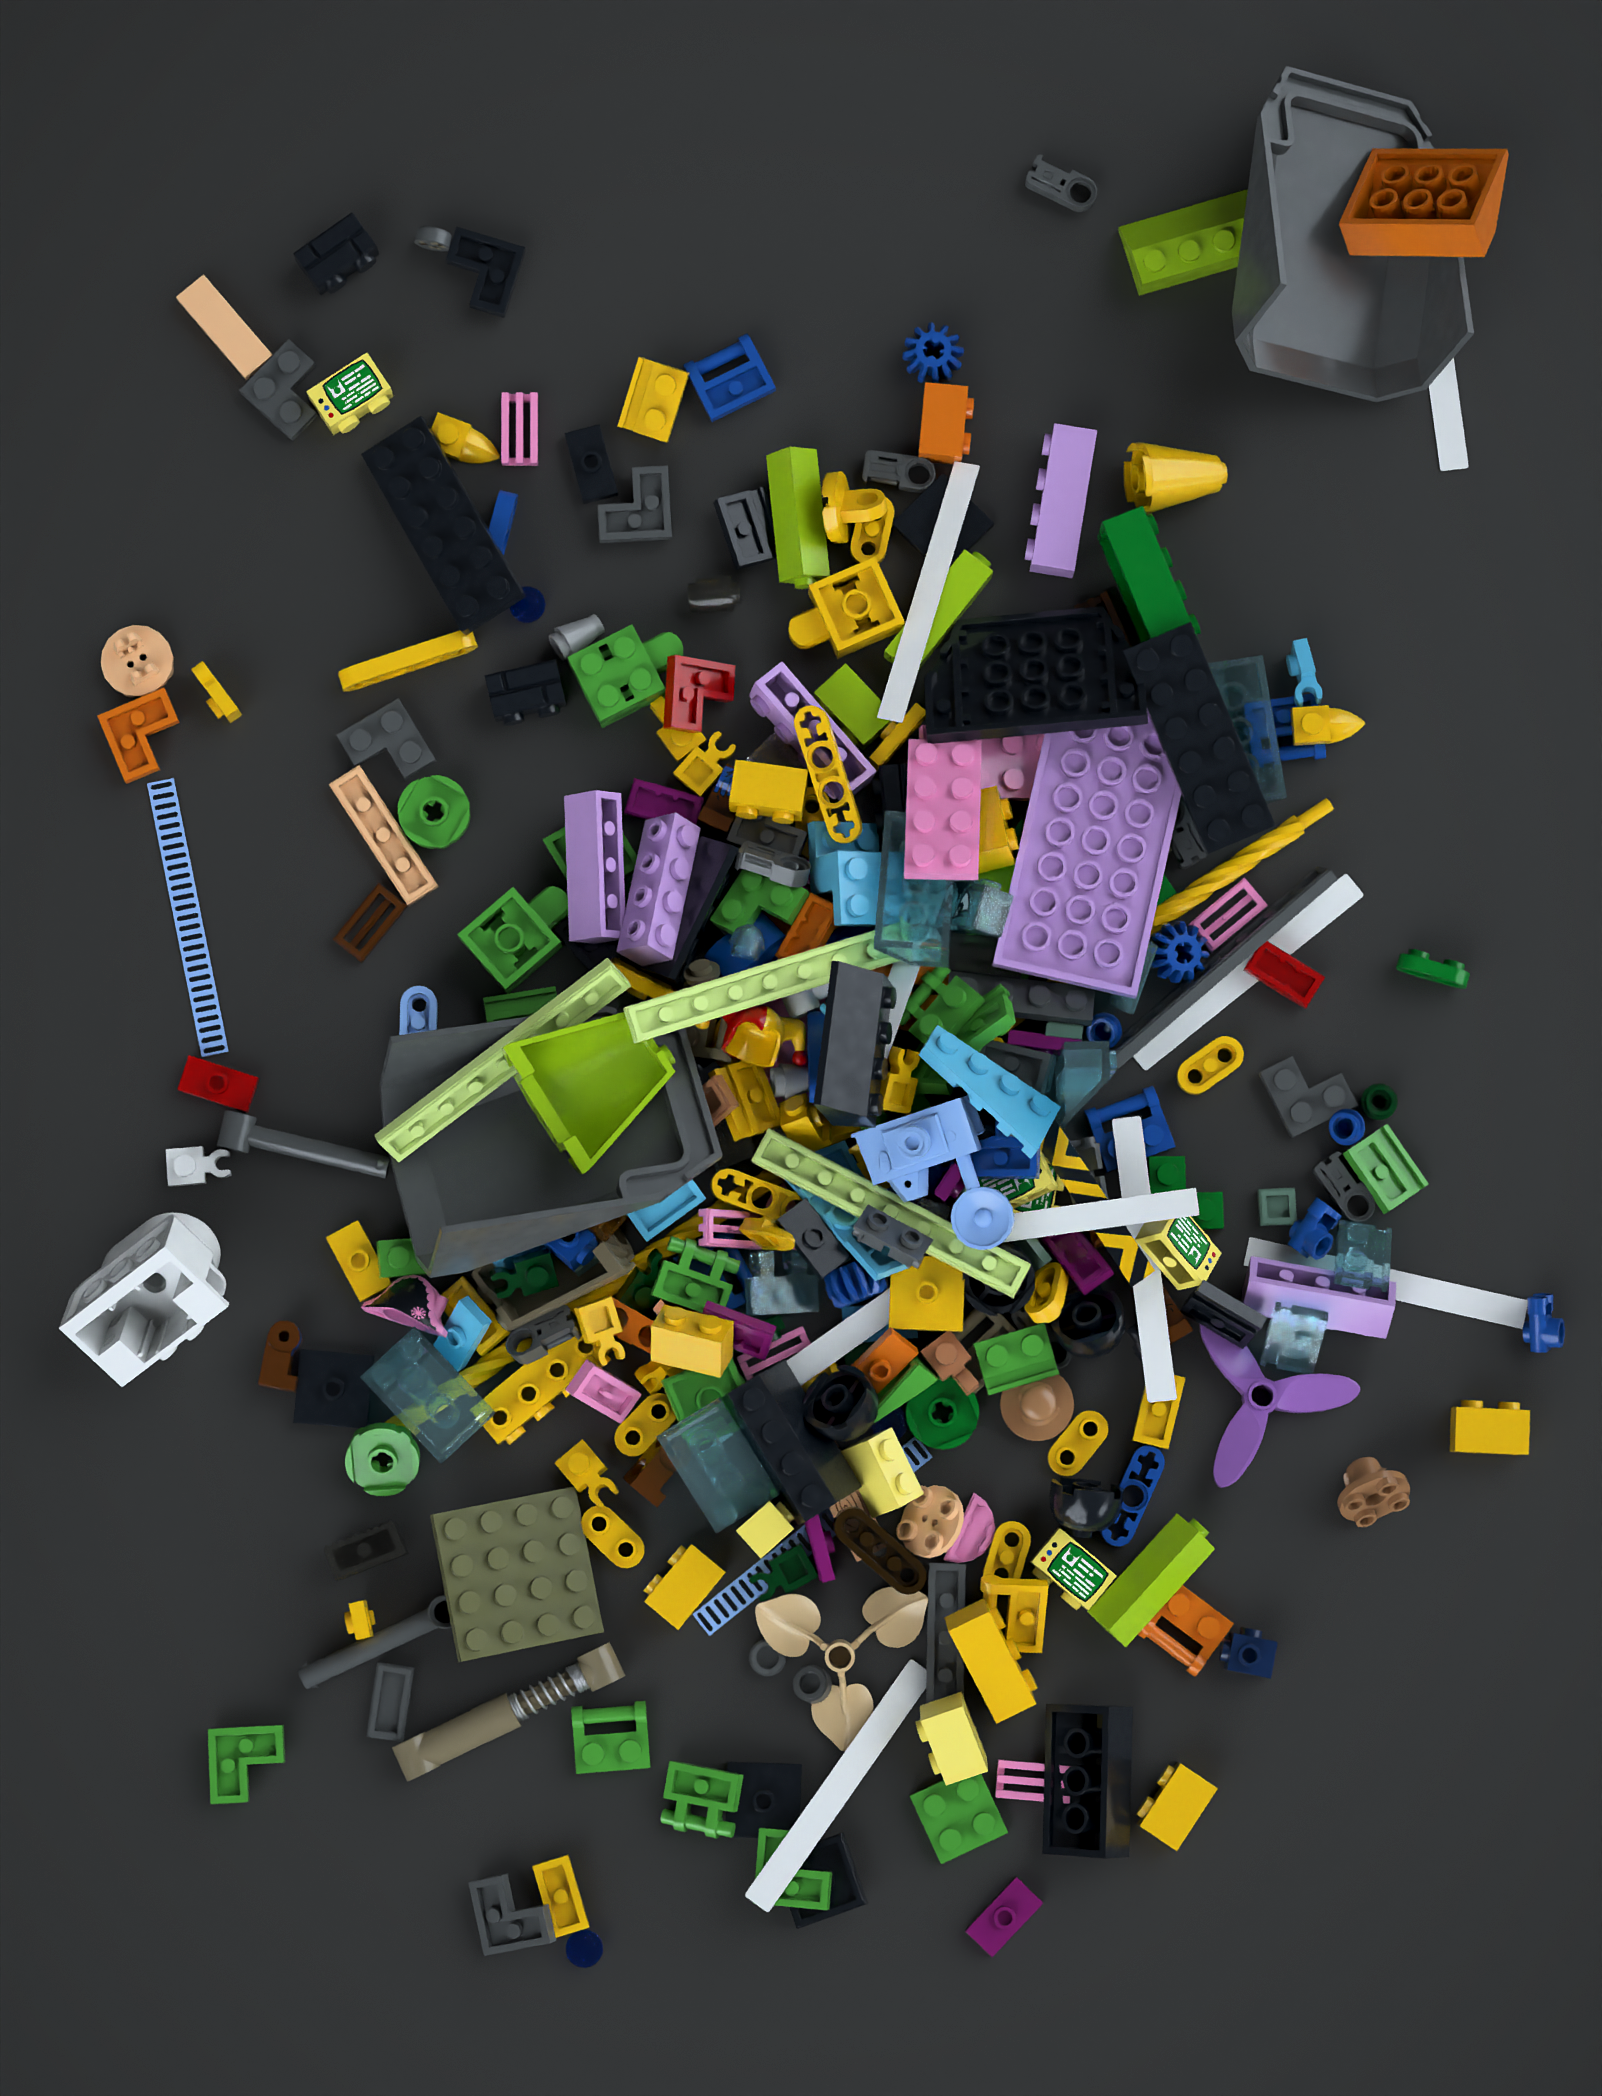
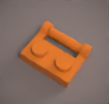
(1194, 1619)

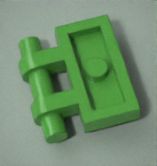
(949, 1010)
(690, 1288)
(702, 1787)

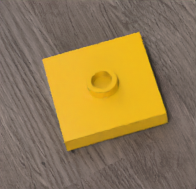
(927, 1298)

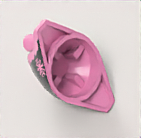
(411, 1303)

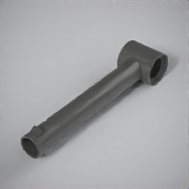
(240, 1133)
(371, 1647)

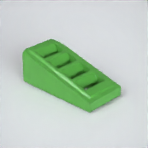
(906, 1385)

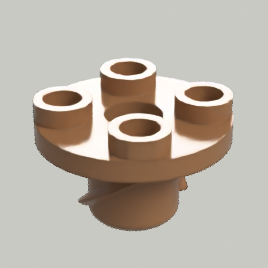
(1038, 1408)
(1372, 1492)

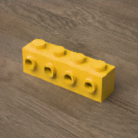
(534, 1387)

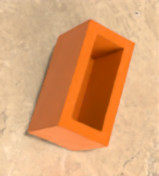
(944, 423)

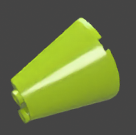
(588, 1083)

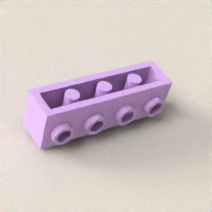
(1062, 500)
(779, 698)
(593, 875)
(658, 889)
(1347, 1310)

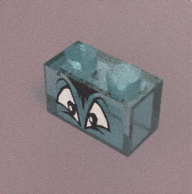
(980, 907)

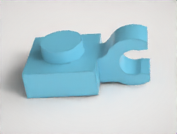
(1302, 666)

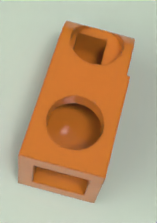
(635, 1327)

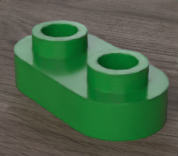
(1447, 973)

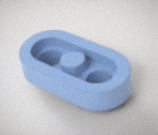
(414, 1021)

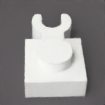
(190, 1165)

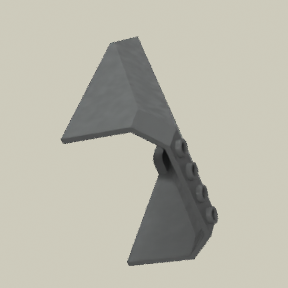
(1298, 295)
(498, 1179)

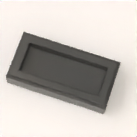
(390, 1702)

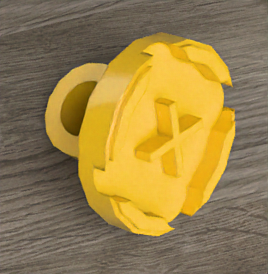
(848, 506)

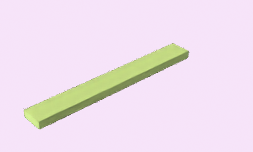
(750, 987)
(490, 1068)
(853, 1194)

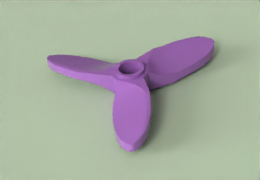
(1293, 1394)

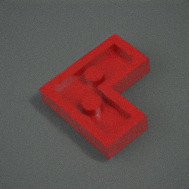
(687, 685)

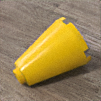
(1170, 476)

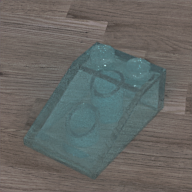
(427, 1395)
(717, 1465)

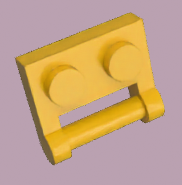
(1024, 1609)

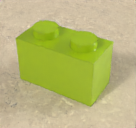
(852, 706)

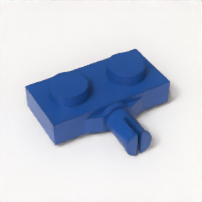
(1003, 1159)

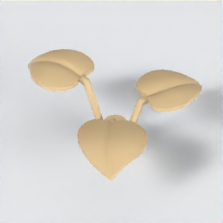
(790, 1624)

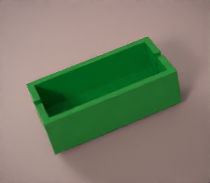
(1144, 574)

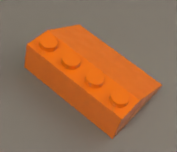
(1425, 202)

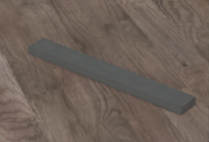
(1223, 963)

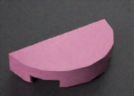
(975, 1533)

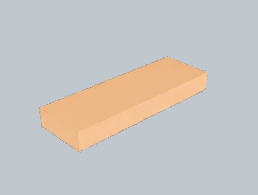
(224, 327)

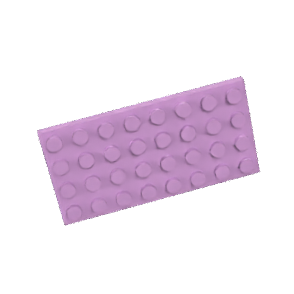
(1091, 859)

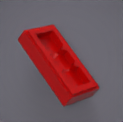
(1284, 974)
(218, 1084)

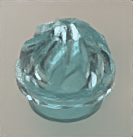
(747, 942)

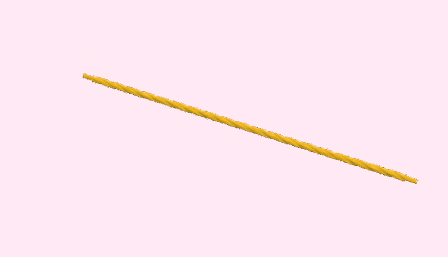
(1165, 912)

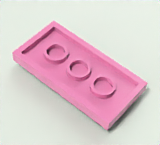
(1008, 764)
(943, 810)

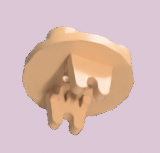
(128, 646)
(923, 1536)

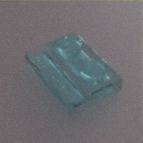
(1362, 1255)
(1294, 1338)

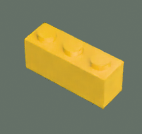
(992, 1659)

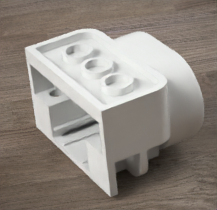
(148, 1296)

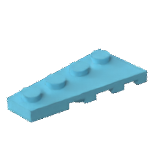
(1007, 1098)
(842, 1222)

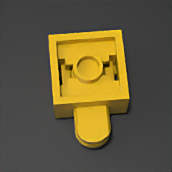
(848, 614)

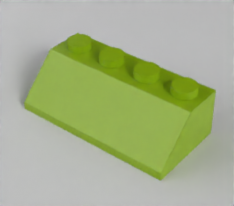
(1185, 243)

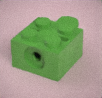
(623, 669)
(519, 936)

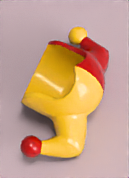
(758, 1035)

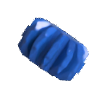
(935, 341)
(1189, 948)
(852, 1285)

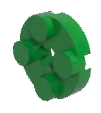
(934, 1432)

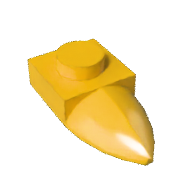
(462, 441)
(1322, 725)
(767, 1234)

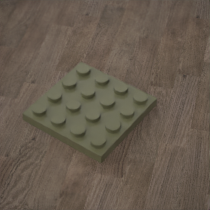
(516, 1574)

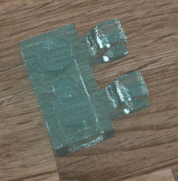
(782, 1294)

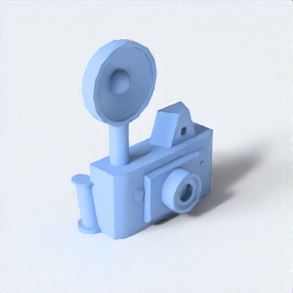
(915, 1142)

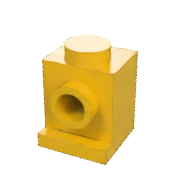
(805, 1123)

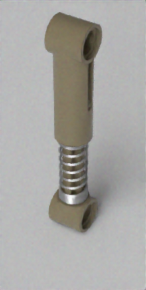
(504, 1713)

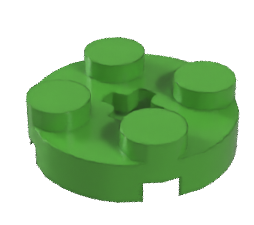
(442, 831)
(384, 1438)

